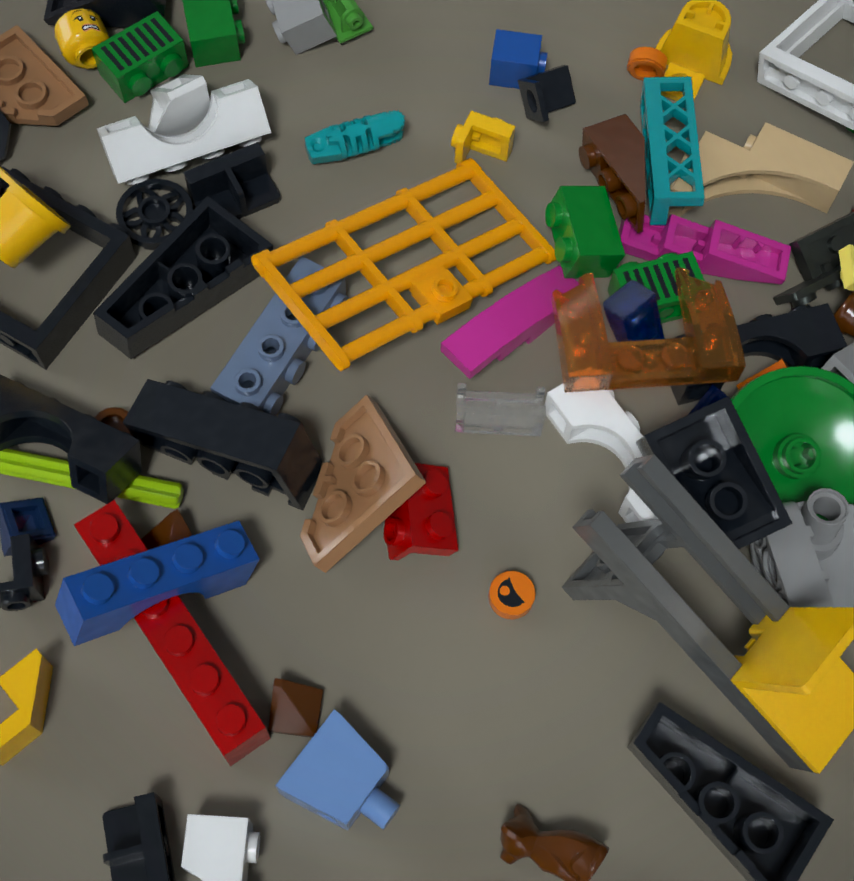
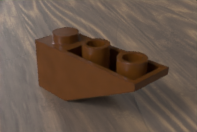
(617, 159)

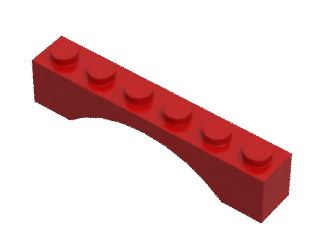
(181, 645)

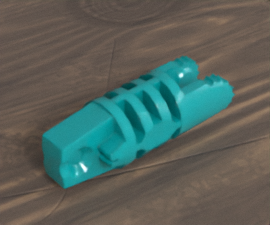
(355, 137)

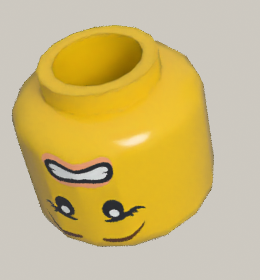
(77, 34)

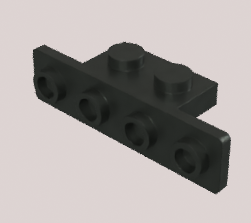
(819, 261)

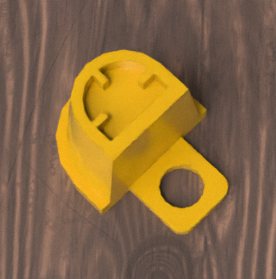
(698, 45)
(24, 222)

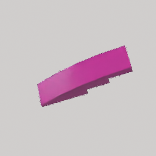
(719, 249)
(506, 323)

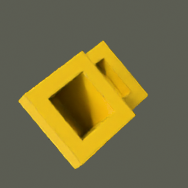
(29, 689)

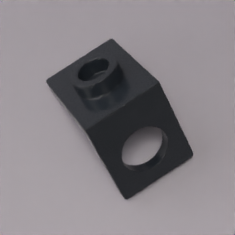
(546, 92)

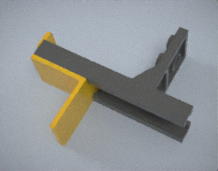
(792, 674)

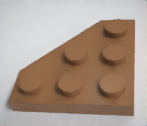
(33, 85)
(360, 484)

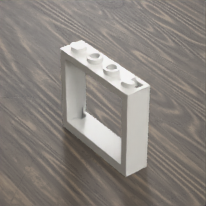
(802, 81)

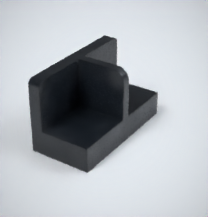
(235, 182)
(138, 841)

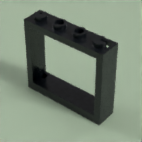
(88, 291)

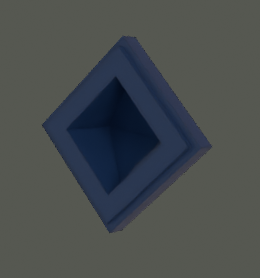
(22, 518)

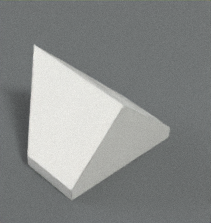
(179, 105)

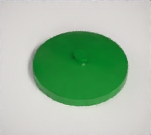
(801, 430)

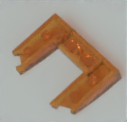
(706, 355)

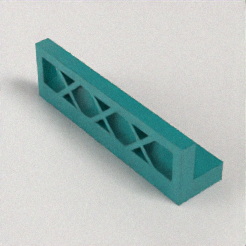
(656, 148)

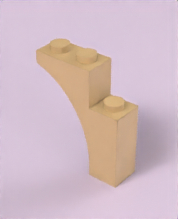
(770, 165)

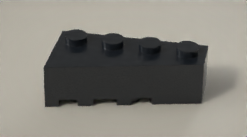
(181, 279)
(227, 439)
(739, 807)

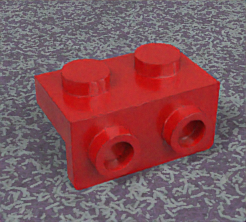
(425, 519)

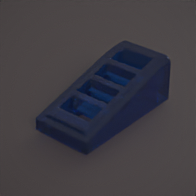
(634, 313)

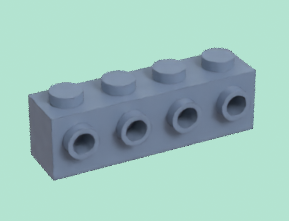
(275, 347)

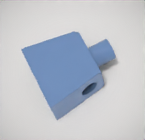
(339, 777)

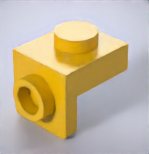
(483, 135)

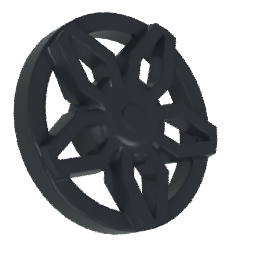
(153, 211)

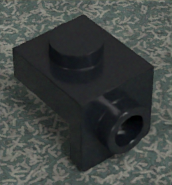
(29, 567)

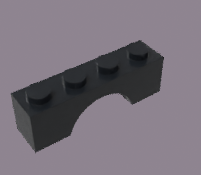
(800, 338)
(98, 455)

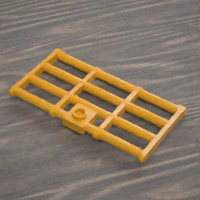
(430, 282)

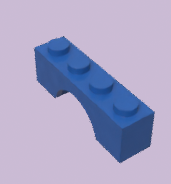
(114, 593)

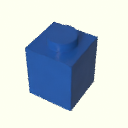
(515, 57)

